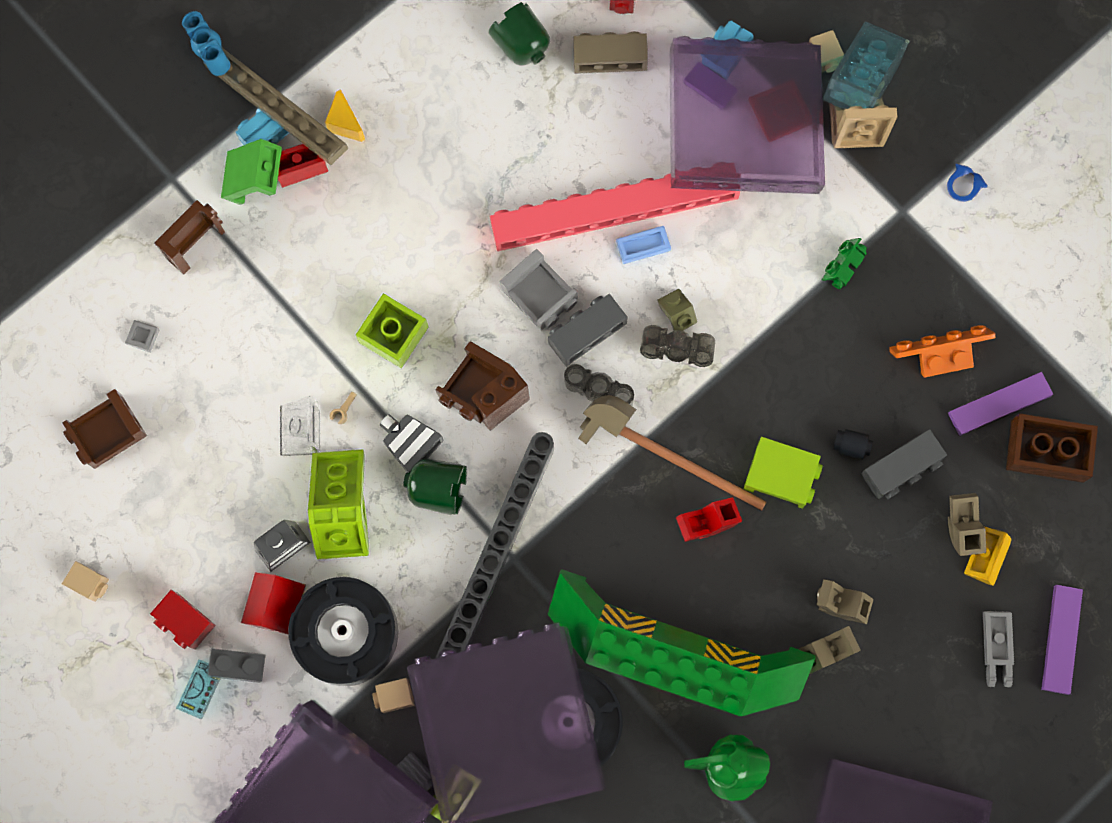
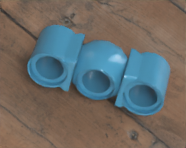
(206, 43)

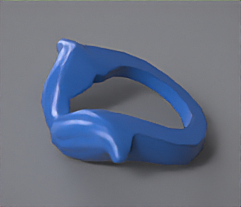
(978, 183)

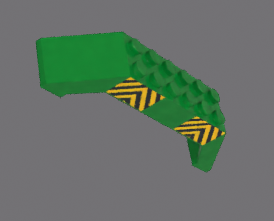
(675, 657)

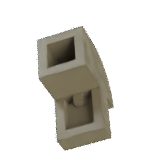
(609, 413)
(964, 525)
(844, 602)
(832, 648)

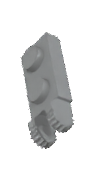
(998, 646)

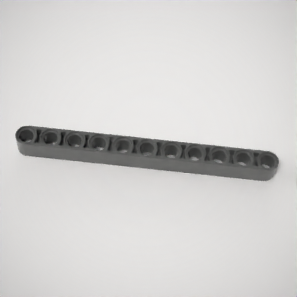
(501, 553)

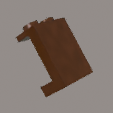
(187, 232)
(471, 376)
(501, 397)
(104, 431)

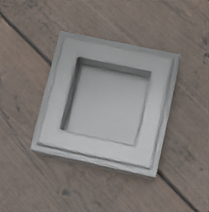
(142, 336)

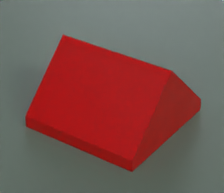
(272, 602)

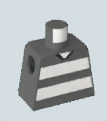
(409, 440)
(280, 543)

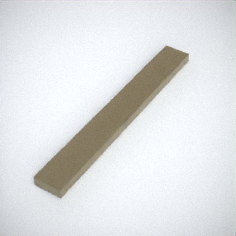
(283, 111)

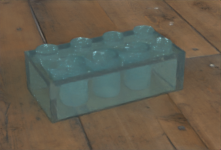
(866, 68)

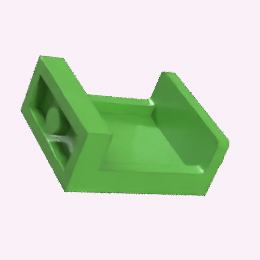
(251, 170)

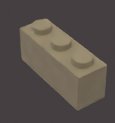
(610, 52)

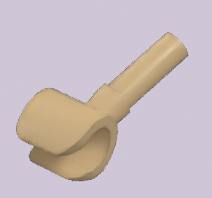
(343, 409)

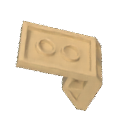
(861, 126)

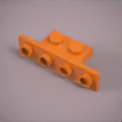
(945, 352)

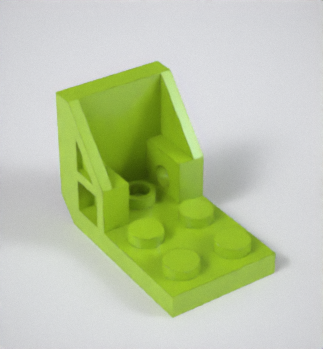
(338, 504)

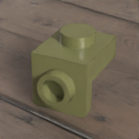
(678, 310)

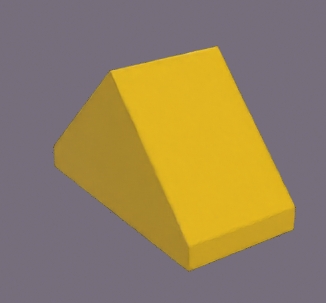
(342, 119)

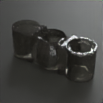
(677, 346)
(589, 379)

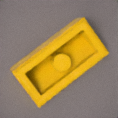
(987, 565)

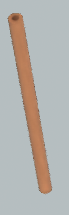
(693, 468)

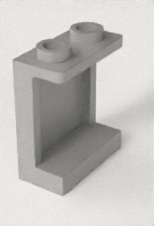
(538, 290)

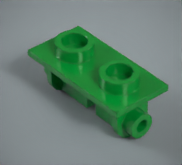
(851, 253)

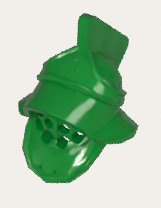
(733, 767)

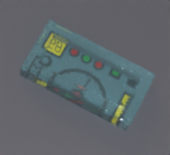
(198, 691)

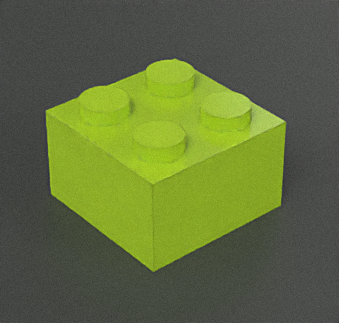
(392, 330)

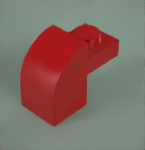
(709, 520)

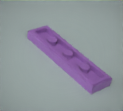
(1000, 403)
(1062, 639)

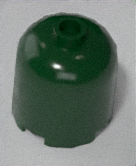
(521, 35)
(436, 485)

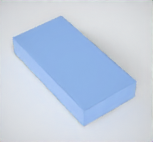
(643, 244)

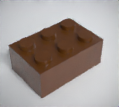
(1052, 448)

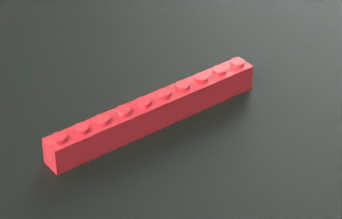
(598, 211)

